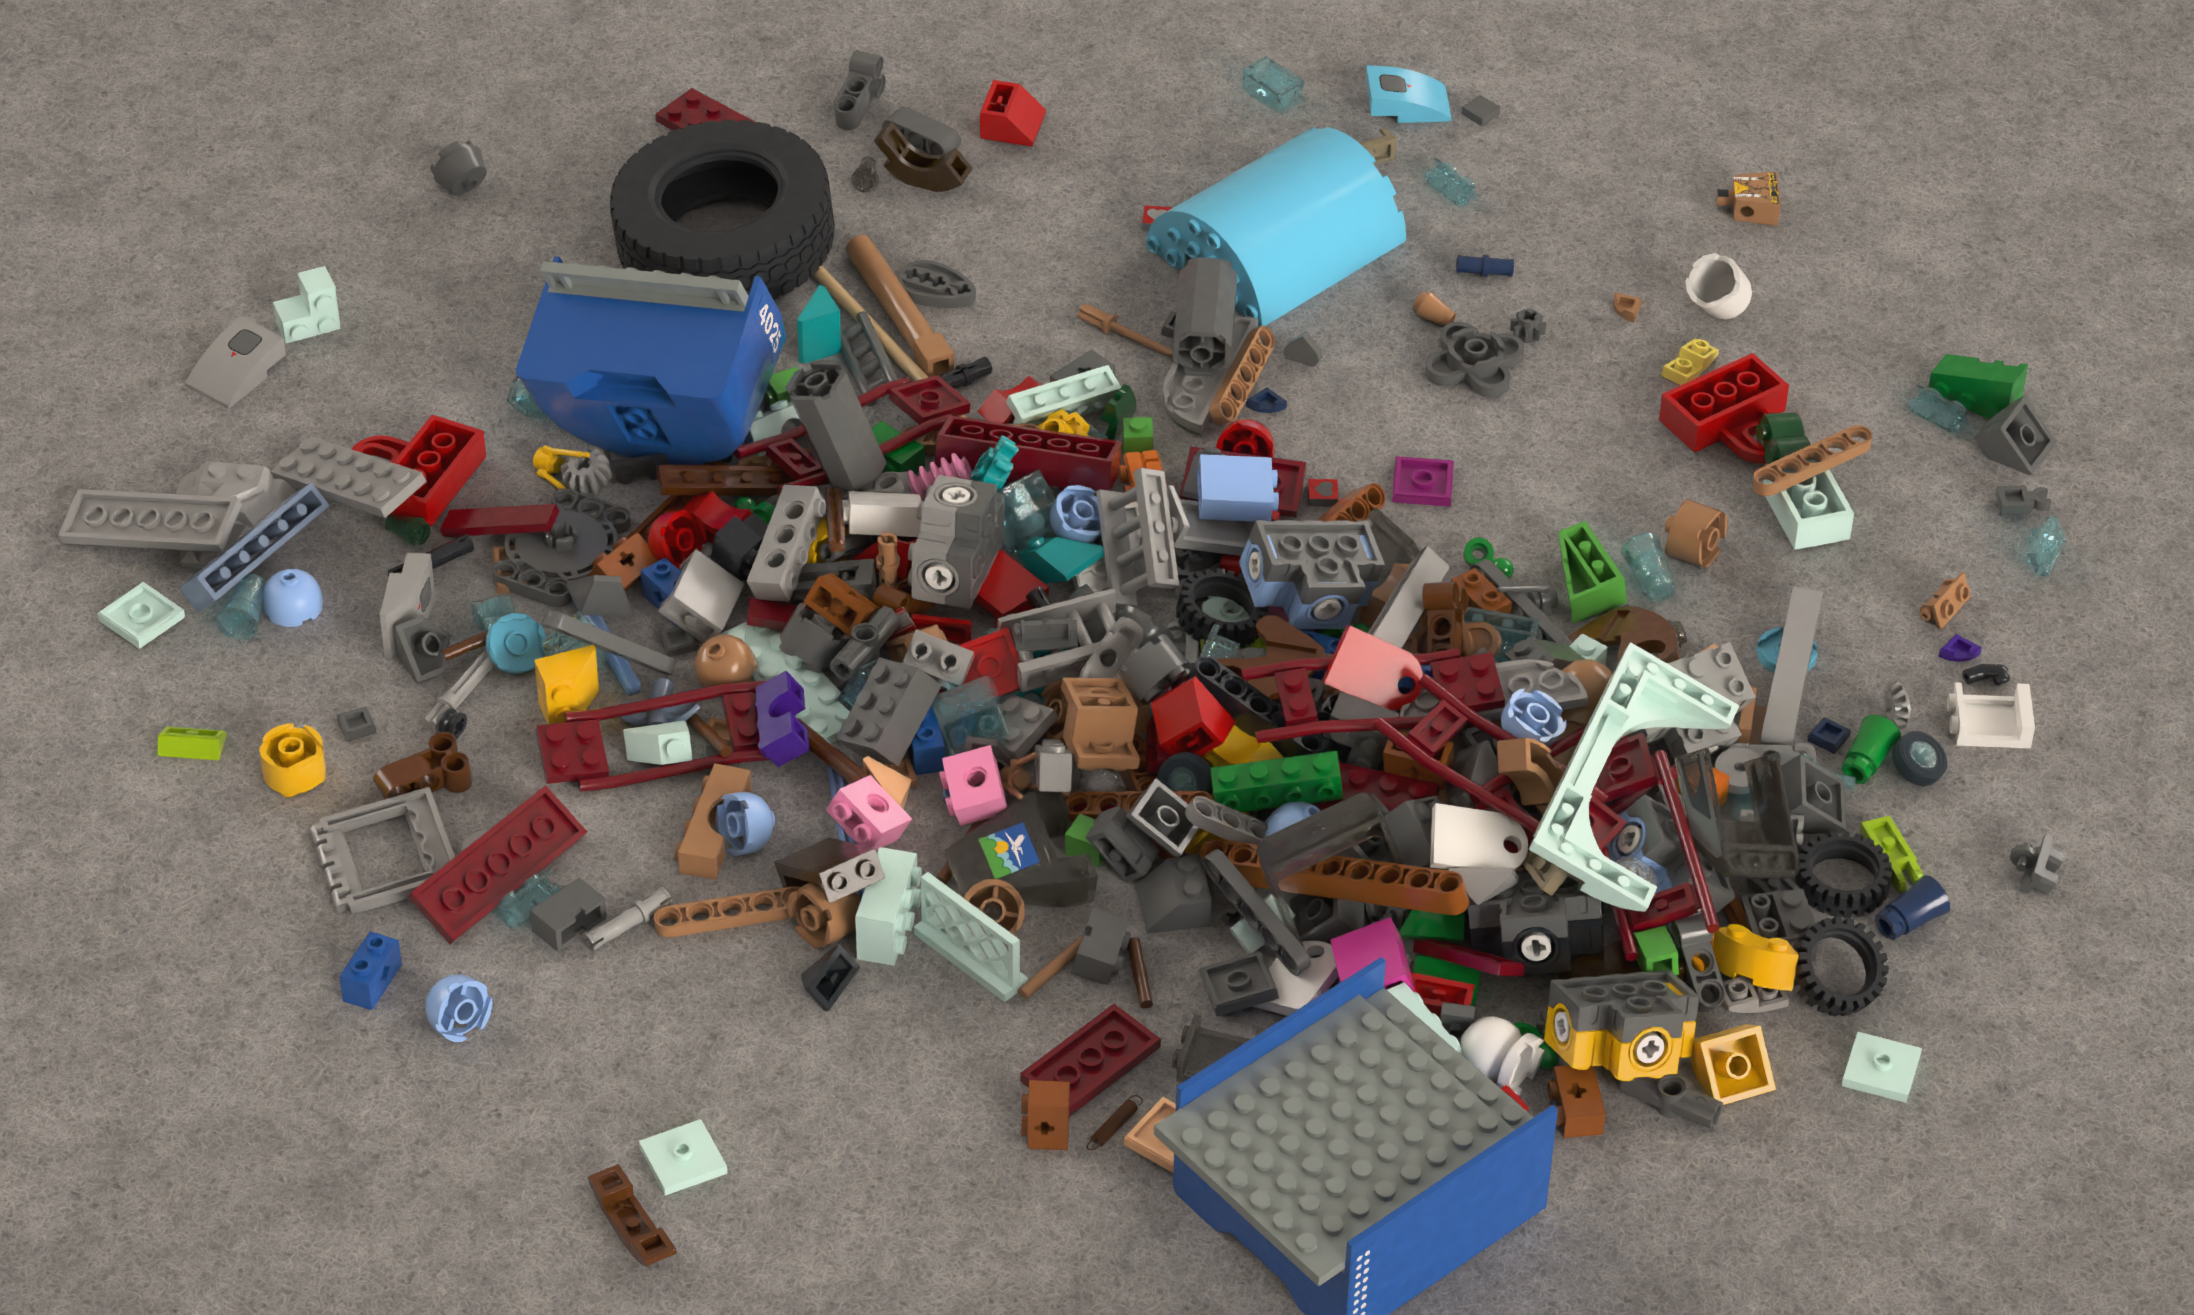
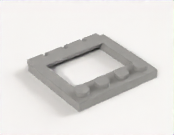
(339, 866)

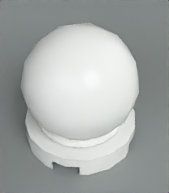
(1501, 1051)

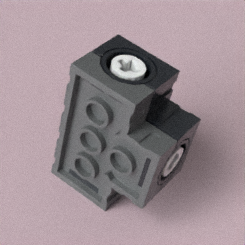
(1538, 927)

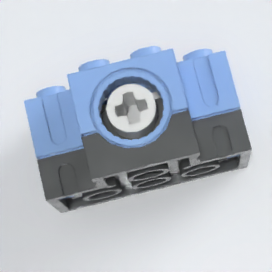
(1312, 569)
(1654, 839)

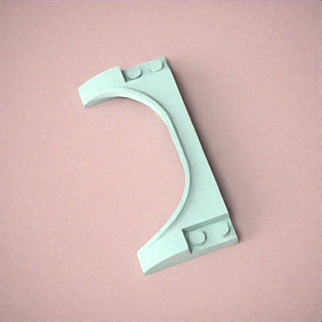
(1637, 697)

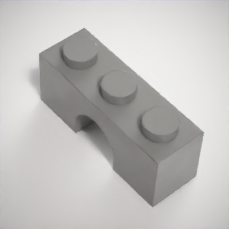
(1053, 766)

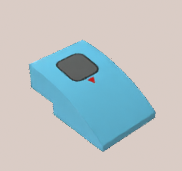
(1406, 95)

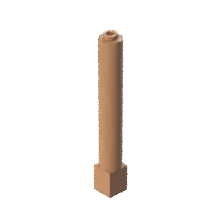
(929, 348)

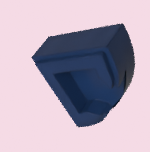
(1266, 400)

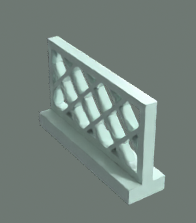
(970, 953)

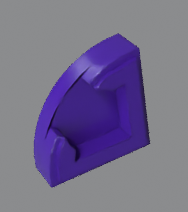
(1959, 649)

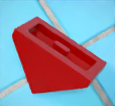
(955, 630)
(1438, 990)

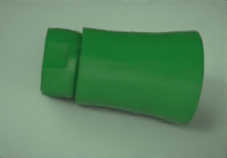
(1870, 748)

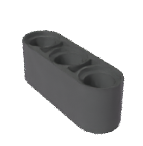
(924, 132)

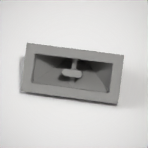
(1486, 882)

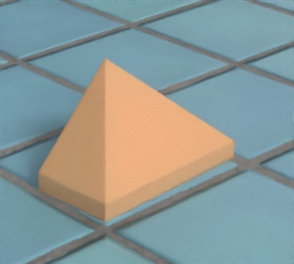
(890, 780)

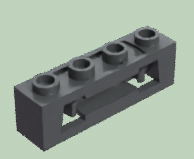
(864, 582)

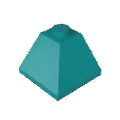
(1058, 558)

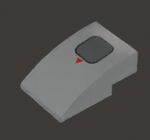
(236, 362)
(406, 597)

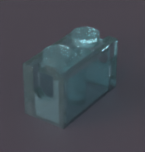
(1273, 85)

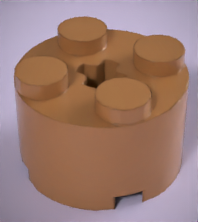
(1695, 533)
(820, 920)

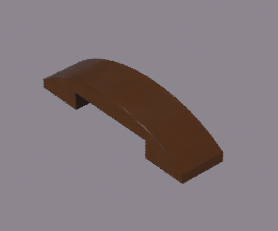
(629, 1218)

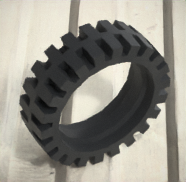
(1223, 586)
(1851, 849)
(1864, 946)

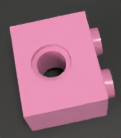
(962, 774)
(868, 813)

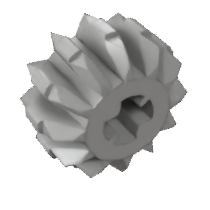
(586, 474)

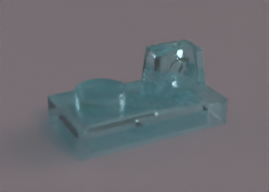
(2045, 546)

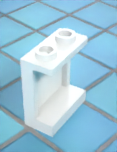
(1992, 719)

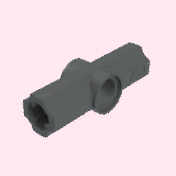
(865, 643)
(1675, 1099)

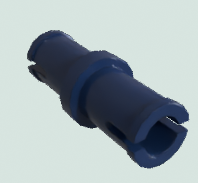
(1484, 265)

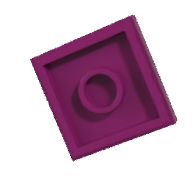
(1423, 481)

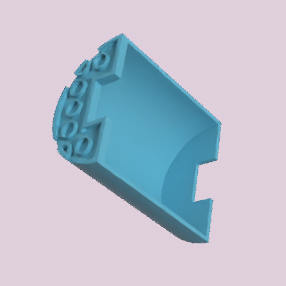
(1287, 222)

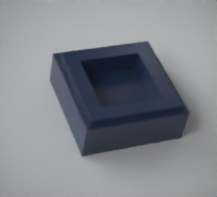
(1829, 735)

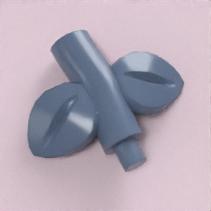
(665, 715)

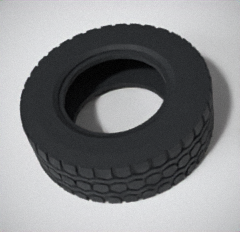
(718, 164)

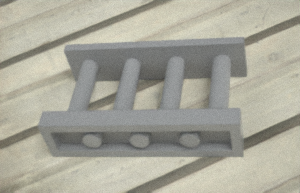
(1156, 537)
(1069, 663)

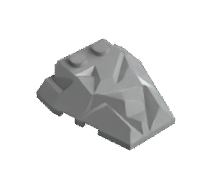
(249, 483)

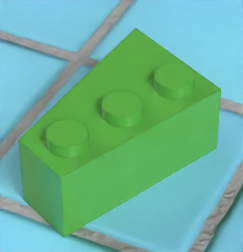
(1589, 573)

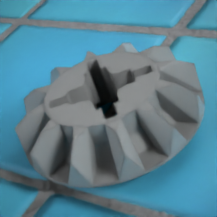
(1896, 703)

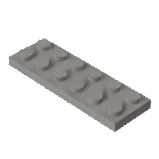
(349, 476)
(150, 520)

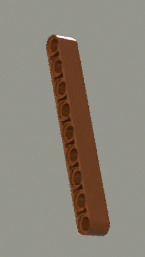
(1357, 880)

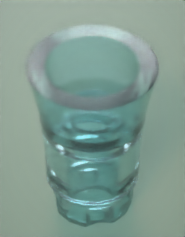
(1648, 563)
(242, 612)

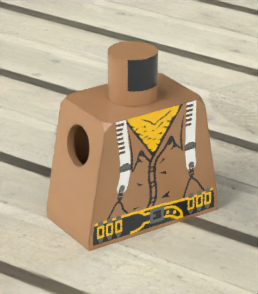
(1753, 198)

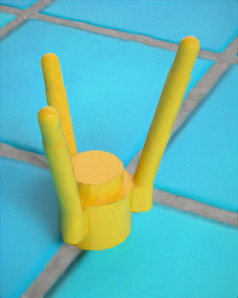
(549, 461)

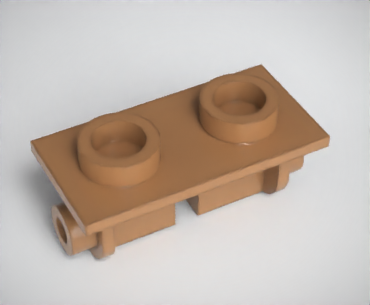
(1946, 601)

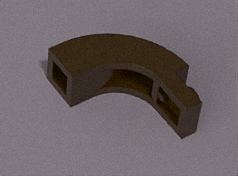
(920, 169)

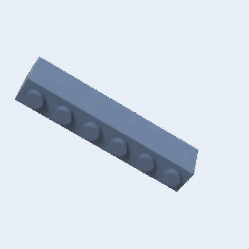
(254, 547)

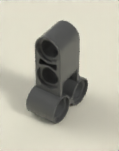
(859, 89)
(1694, 941)

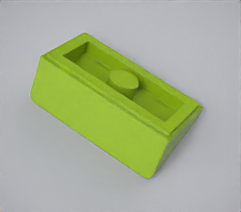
(191, 743)

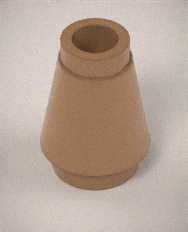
(1433, 309)

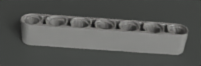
(1406, 600)
(1792, 667)

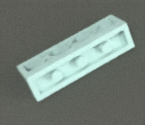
(1078, 393)

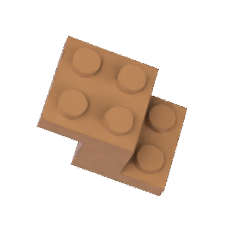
(1100, 723)

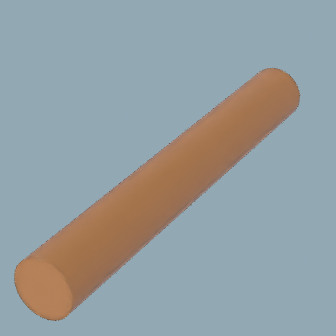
(1050, 970)

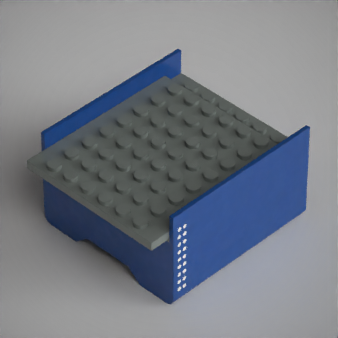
(1356, 1151)

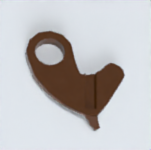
(1636, 626)
(1282, 644)

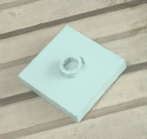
(141, 615)
(1881, 1067)
(683, 1157)

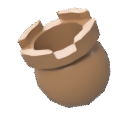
(1594, 679)

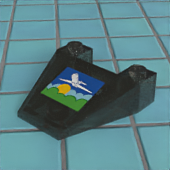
(1019, 851)

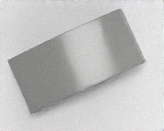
(1748, 998)

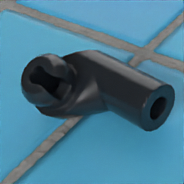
(1985, 671)

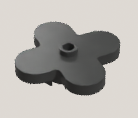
(1475, 359)

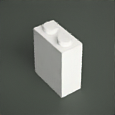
(881, 513)

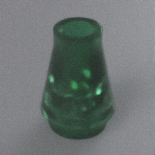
(409, 528)

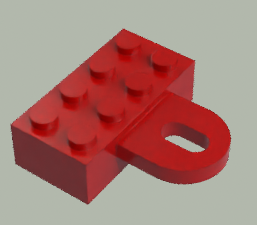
(1725, 407)
(442, 452)

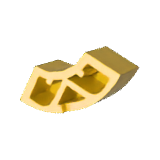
(1240, 749)
(1765, 960)

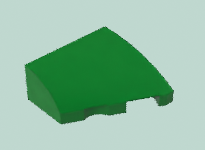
(1433, 926)

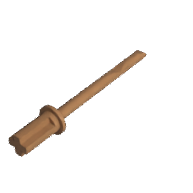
(1109, 322)

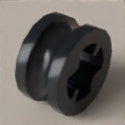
(453, 722)

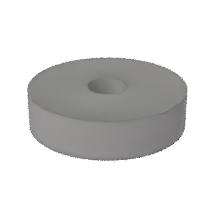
(1733, 760)

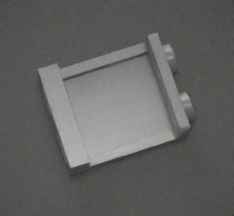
(702, 597)

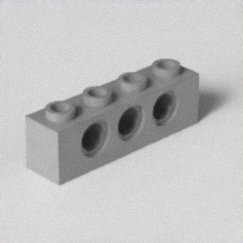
(786, 543)

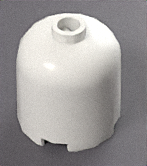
(1719, 286)

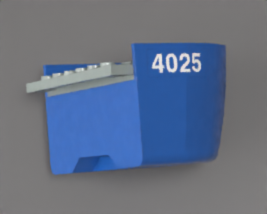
(651, 359)

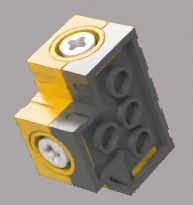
(1624, 1022)

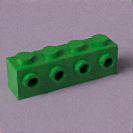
(1278, 781)

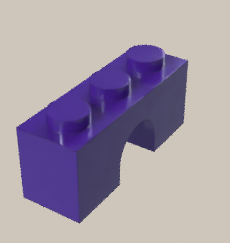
(779, 730)

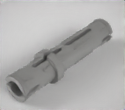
(637, 912)

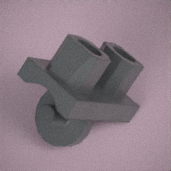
(2034, 862)

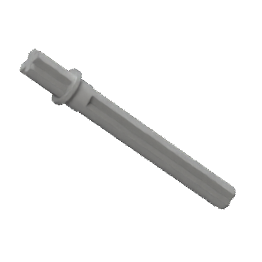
(458, 690)

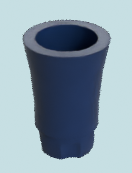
(1913, 908)

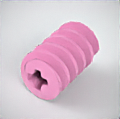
(958, 468)

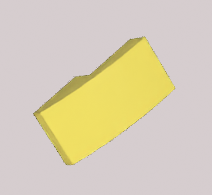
(1691, 362)

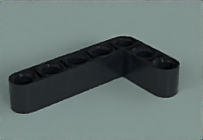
(1255, 710)

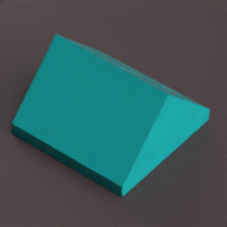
(819, 328)

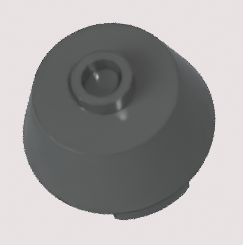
(459, 167)

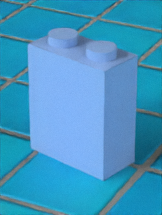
(1236, 488)

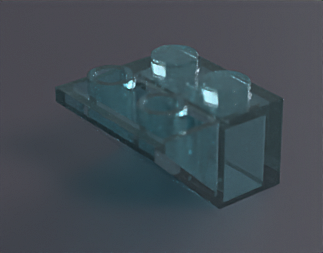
(1026, 510)
(970, 711)

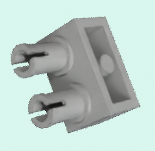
(939, 659)

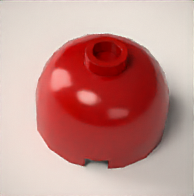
(1247, 437)
(676, 536)

